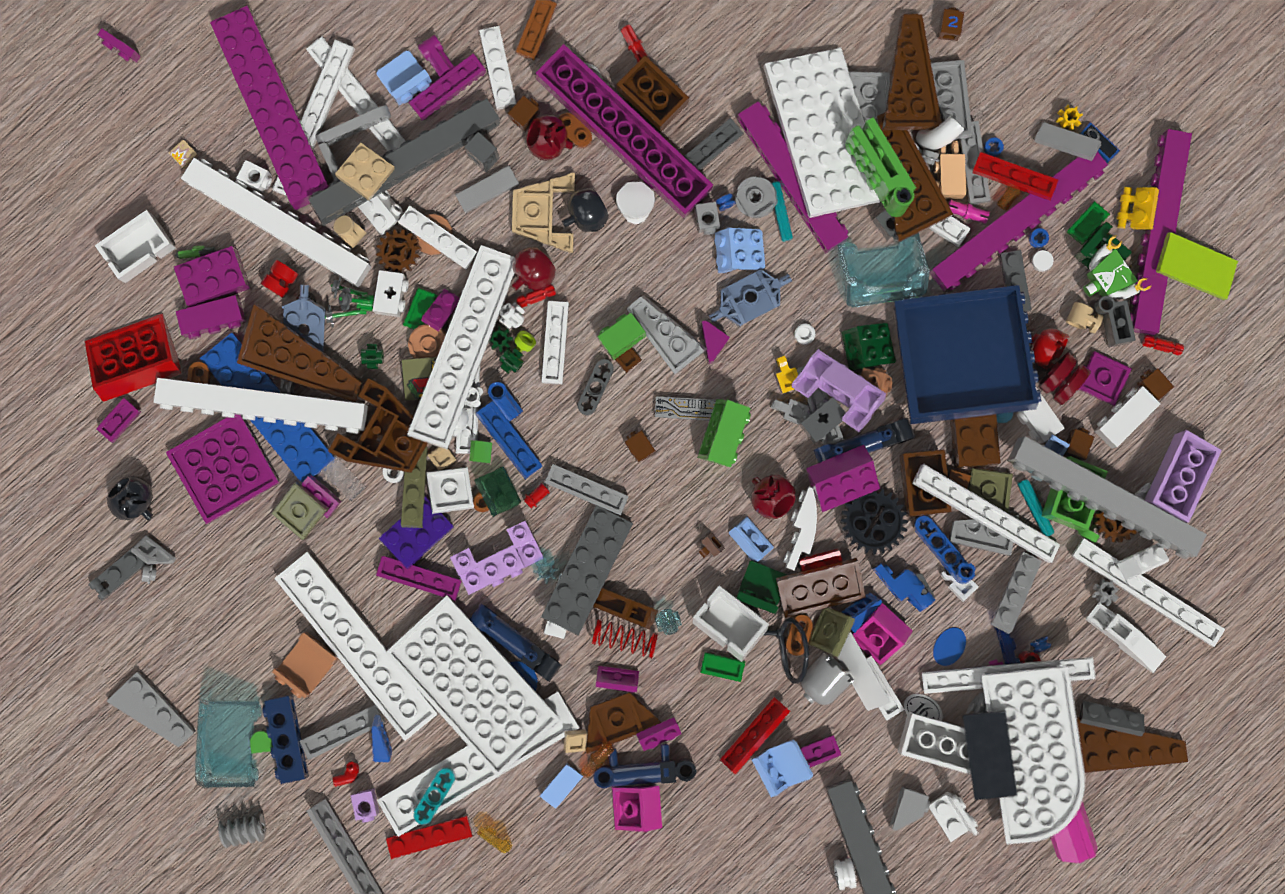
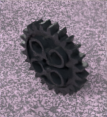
(890, 531)

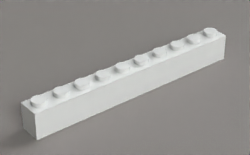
(276, 222)
(260, 404)

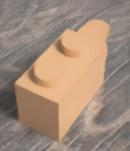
(951, 173)

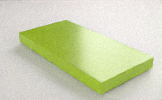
(1196, 266)

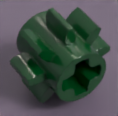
(495, 335)
(372, 356)
(511, 361)

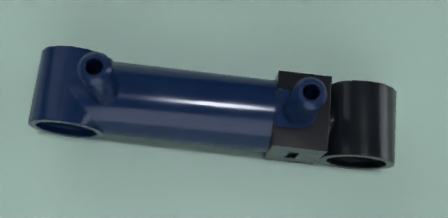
(874, 440)
(515, 642)
(644, 773)

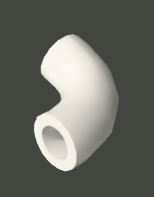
(939, 136)

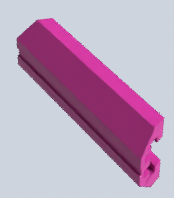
(1076, 840)

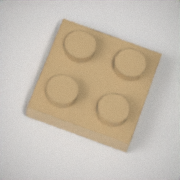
(364, 171)

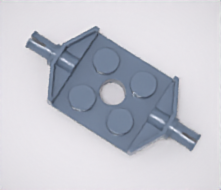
(738, 310)
(309, 313)

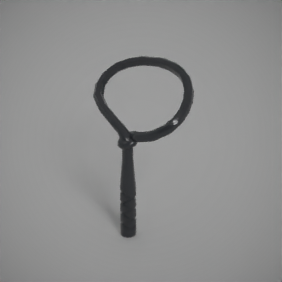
(778, 633)

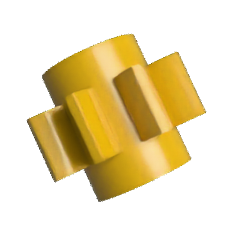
(1064, 122)

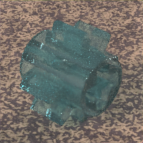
(545, 564)
(668, 621)

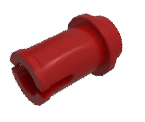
(536, 496)

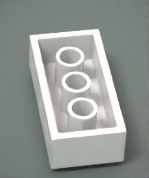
(935, 742)

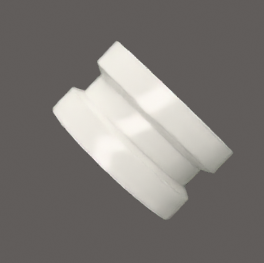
(844, 874)

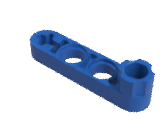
(947, 547)

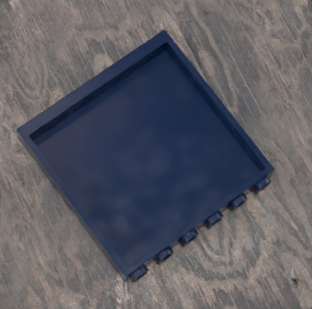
(966, 354)

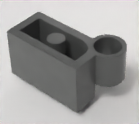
(1116, 321)

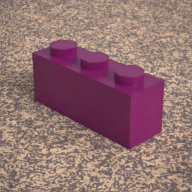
(211, 317)

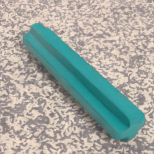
(781, 214)
(1035, 507)

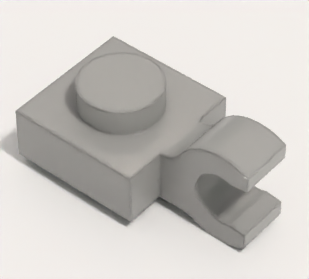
(792, 411)

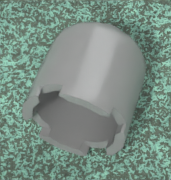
(825, 680)

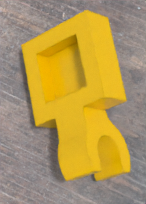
(786, 375)

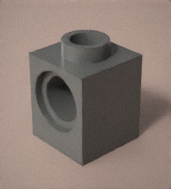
(880, 222)

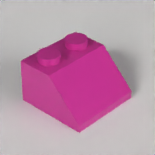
(882, 634)
(637, 808)

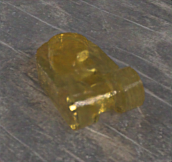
(489, 835)

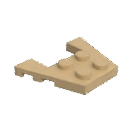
(534, 212)

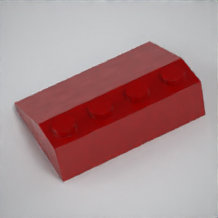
(131, 358)

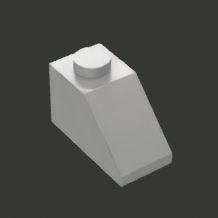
(909, 808)

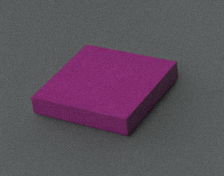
(1105, 379)

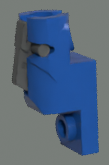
(906, 585)

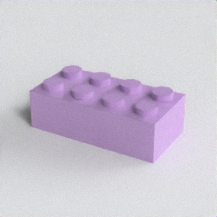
(1183, 475)

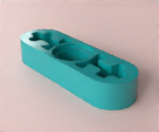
(431, 812)

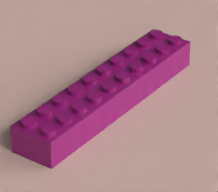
(270, 106)
(623, 131)

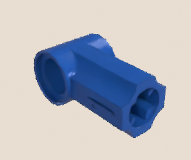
(506, 402)

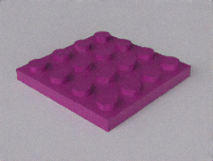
(222, 468)

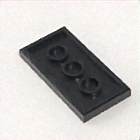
(990, 755)

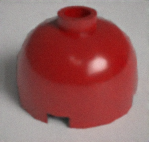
(1048, 346)

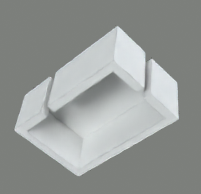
(135, 246)
(730, 623)

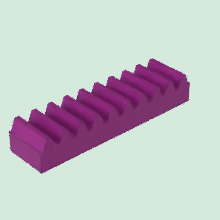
(447, 87)
(419, 578)

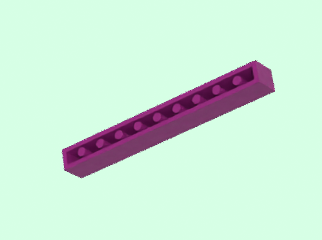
(1169, 179)
(1014, 222)

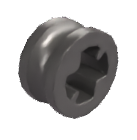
(287, 387)

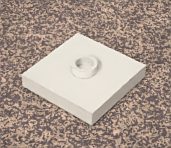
(449, 490)

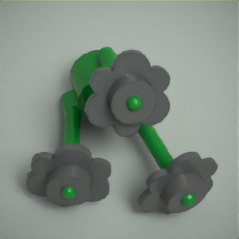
(362, 301)

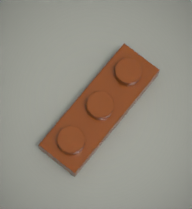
(536, 29)

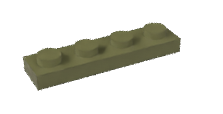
(414, 494)

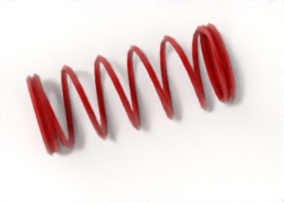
(598, 630)

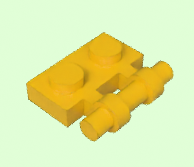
(1143, 210)

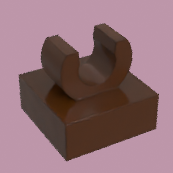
(711, 545)

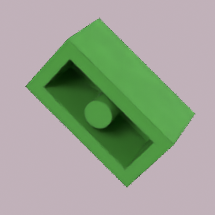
(621, 335)

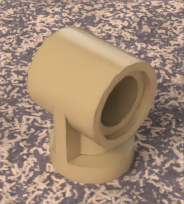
(348, 230)
(1081, 316)

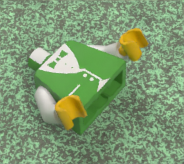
(1111, 274)

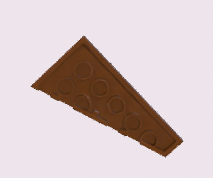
(1115, 750)

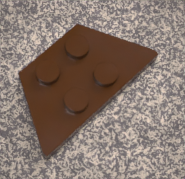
(617, 721)

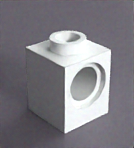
(247, 172)

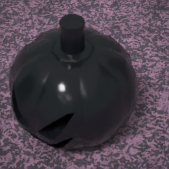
(586, 211)
(130, 499)

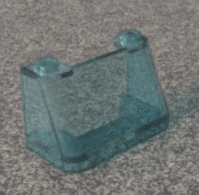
(883, 273)
(224, 743)

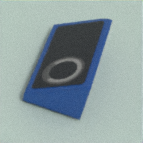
(1107, 149)

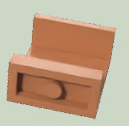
(305, 665)

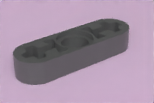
(597, 371)

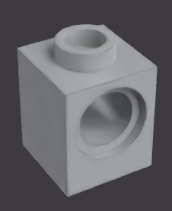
(707, 209)

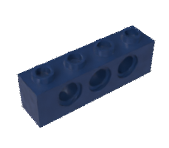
(284, 772)

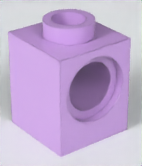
(370, 797)

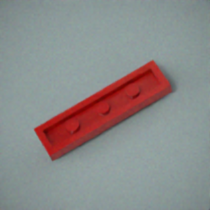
(1015, 176)
(754, 735)
(429, 837)

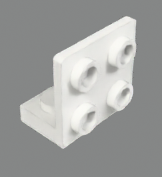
(951, 817)

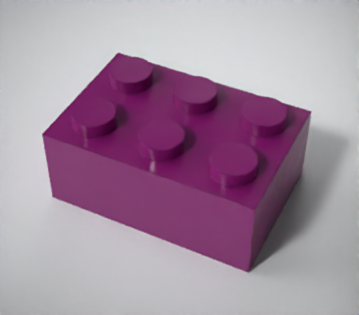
(212, 277)
(843, 478)

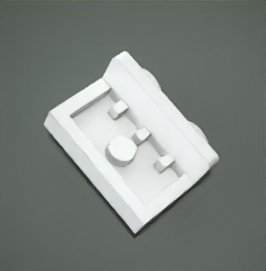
(382, 212)

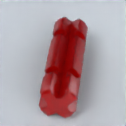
(535, 296)
(1163, 345)

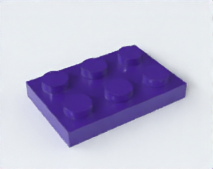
(412, 543)

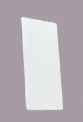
(865, 681)

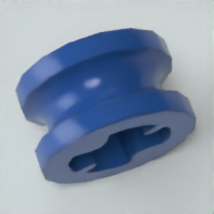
(1000, 147)
(725, 202)
(1044, 233)
(1040, 644)

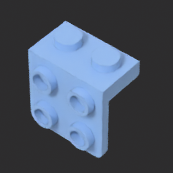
(404, 77)
(739, 249)
(782, 767)

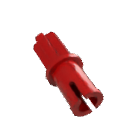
(633, 42)

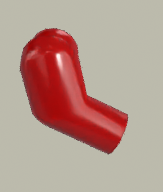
(349, 775)

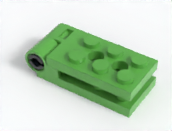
(881, 167)

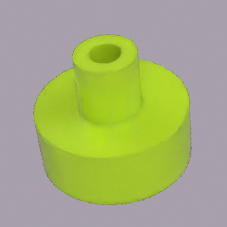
(524, 341)

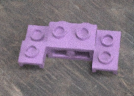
(843, 386)
(500, 565)

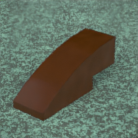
(625, 608)

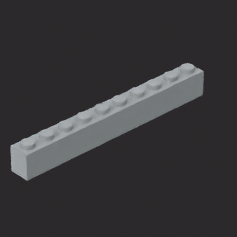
(1106, 497)

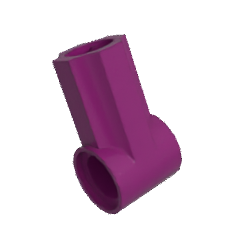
(434, 53)

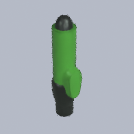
(196, 251)

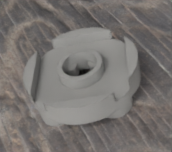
(759, 186)

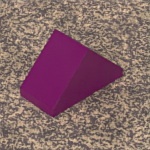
(714, 340)

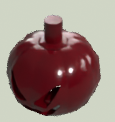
(547, 137)
(532, 269)
(772, 496)

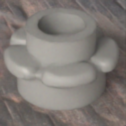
(930, 156)
(148, 574)

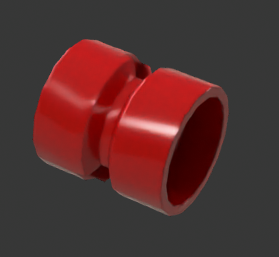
(279, 278)

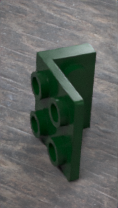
(1096, 241)
(868, 346)
(760, 587)

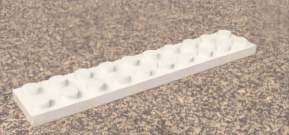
(463, 348)
(355, 645)
(469, 771)

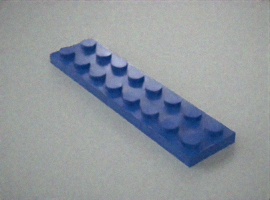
(296, 444)

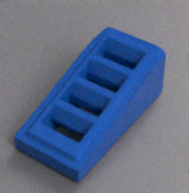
(862, 610)
(381, 746)

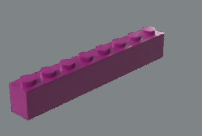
(775, 153)

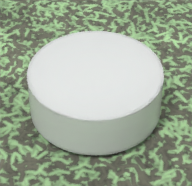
(1042, 261)
(804, 334)

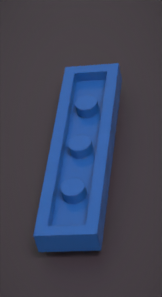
(508, 440)

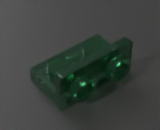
(498, 491)

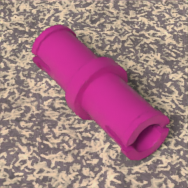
(968, 211)

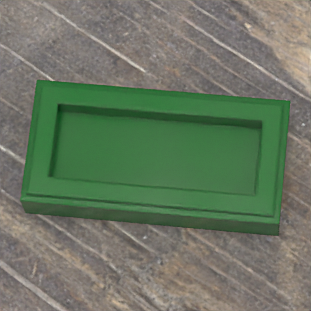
(1088, 223)
(420, 304)
(722, 667)

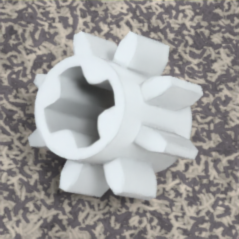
(511, 315)

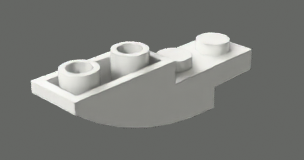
(805, 520)
(1127, 637)

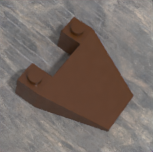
(386, 437)

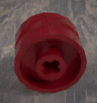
(1064, 378)

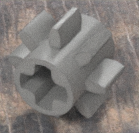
(1102, 596)

